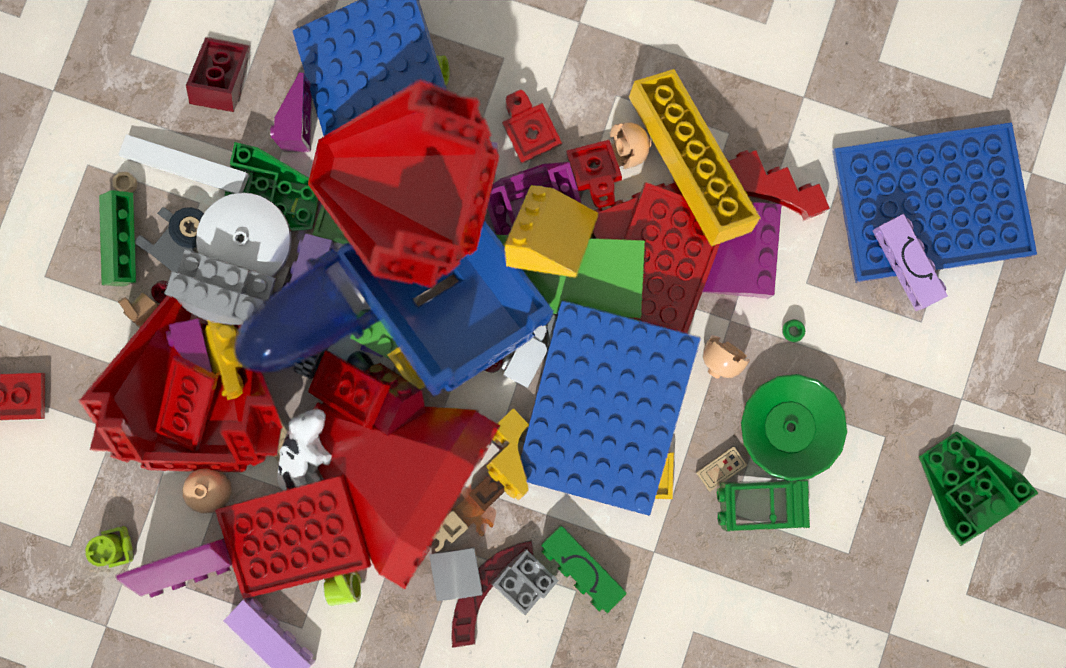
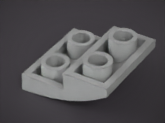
(456, 574)
(524, 581)

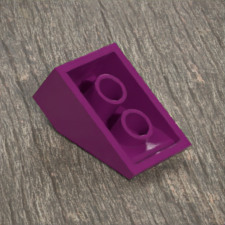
(293, 119)
(189, 342)

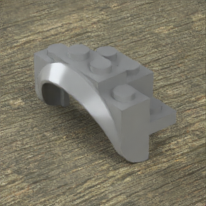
(217, 288)

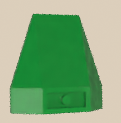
(276, 183)
(972, 486)

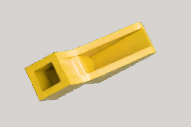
(507, 465)

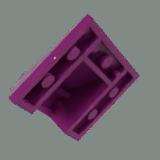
(510, 191)

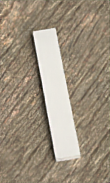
(183, 164)

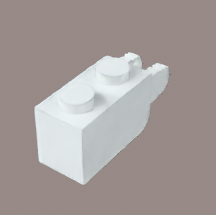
(526, 359)

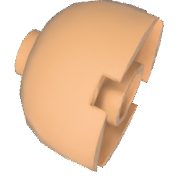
(630, 144)
(723, 358)
(206, 490)

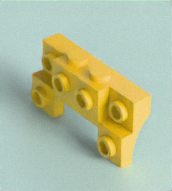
(219, 344)

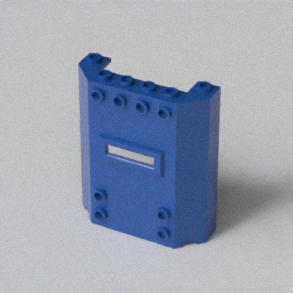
(462, 327)

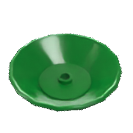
(817, 424)

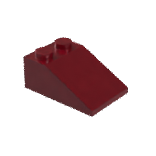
(218, 74)

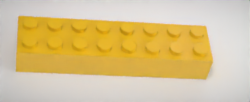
(693, 157)

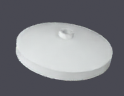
(261, 223)

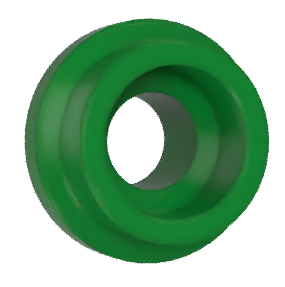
(799, 327)

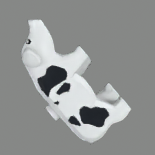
(302, 451)

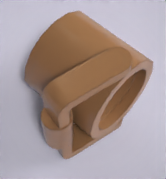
(139, 309)

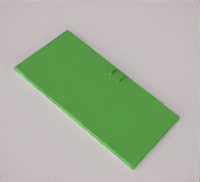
(606, 280)

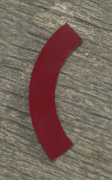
(467, 608)

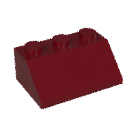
(402, 403)

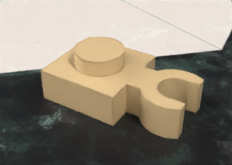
(450, 529)

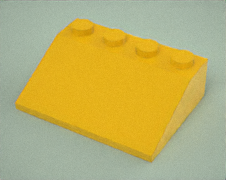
(550, 233)

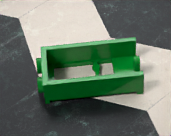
(796, 505)

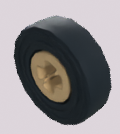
(178, 231)

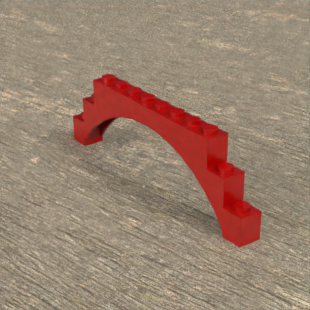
(774, 187)

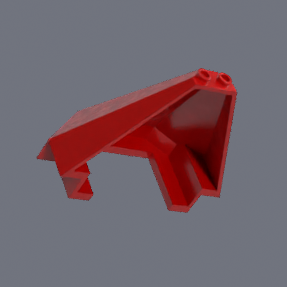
(409, 182)
(130, 395)
(404, 479)

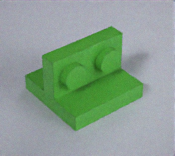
(376, 338)

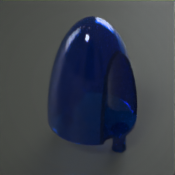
(299, 321)

